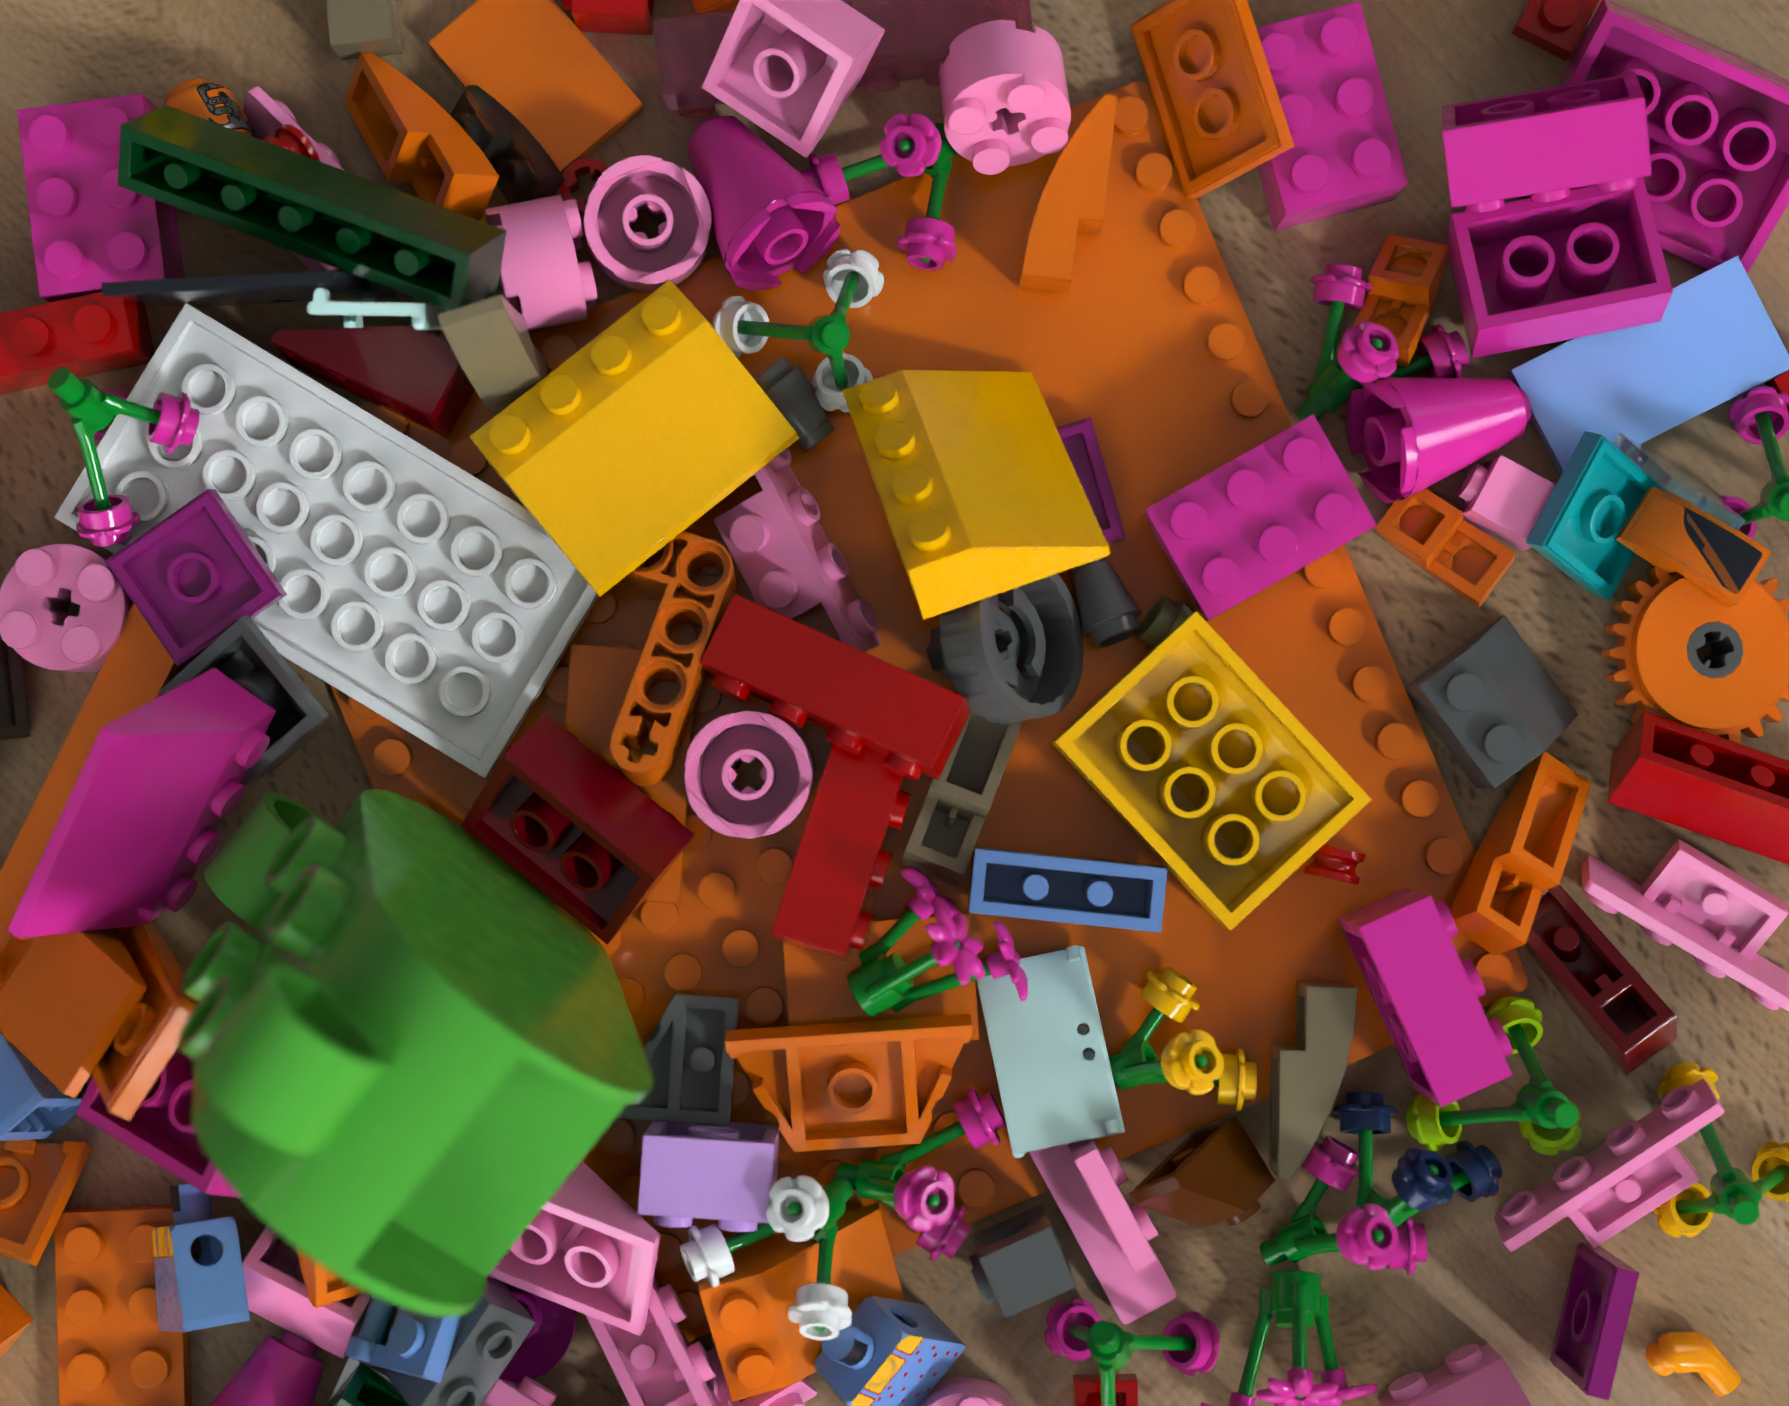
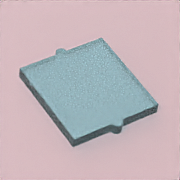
(1678, 481)

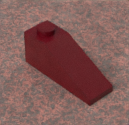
(388, 366)
(1599, 982)

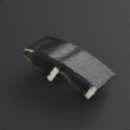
(514, 153)

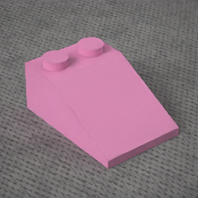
(587, 1253)

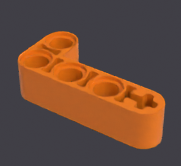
(665, 660)

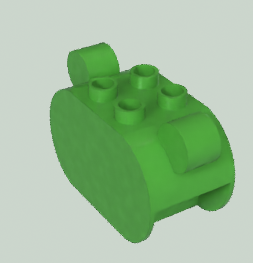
(399, 1044)

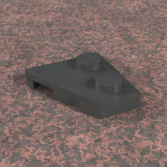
(690, 1062)

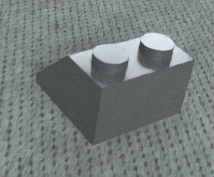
(258, 667)
(1492, 704)

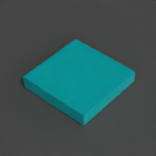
(1587, 514)

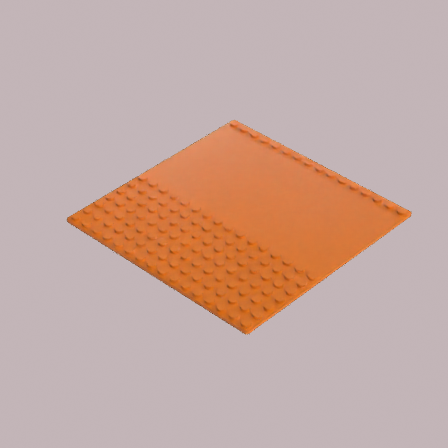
(1174, 391)

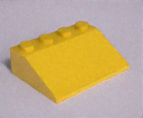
(634, 437)
(972, 482)
(1211, 771)

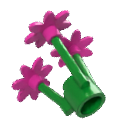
(888, 980)
(1296, 1301)

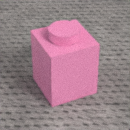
(1504, 500)

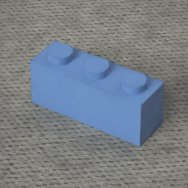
(1067, 889)

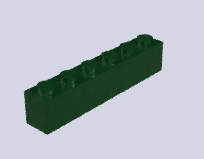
(311, 208)

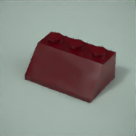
(576, 828)

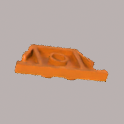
(852, 1079)

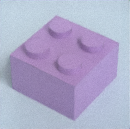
(708, 1173)

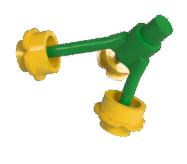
(1188, 1059)
(1730, 1187)

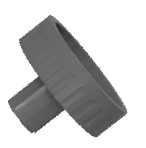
(981, 647)

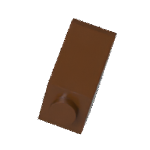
(1208, 1178)

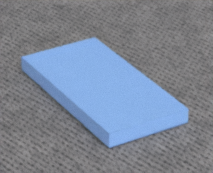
(1655, 374)

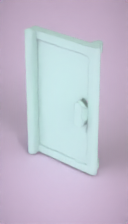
(423, 314)
(1045, 1062)

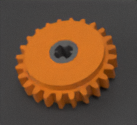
(1661, 661)

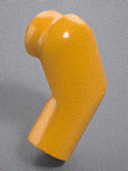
(1692, 1353)

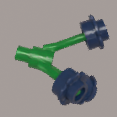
(1420, 1175)

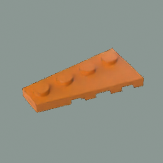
(34, 1192)

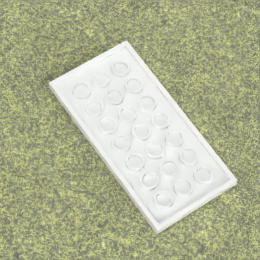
(393, 561)

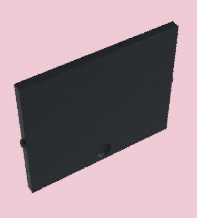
(246, 289)

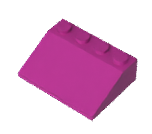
(1711, 134)
(146, 810)

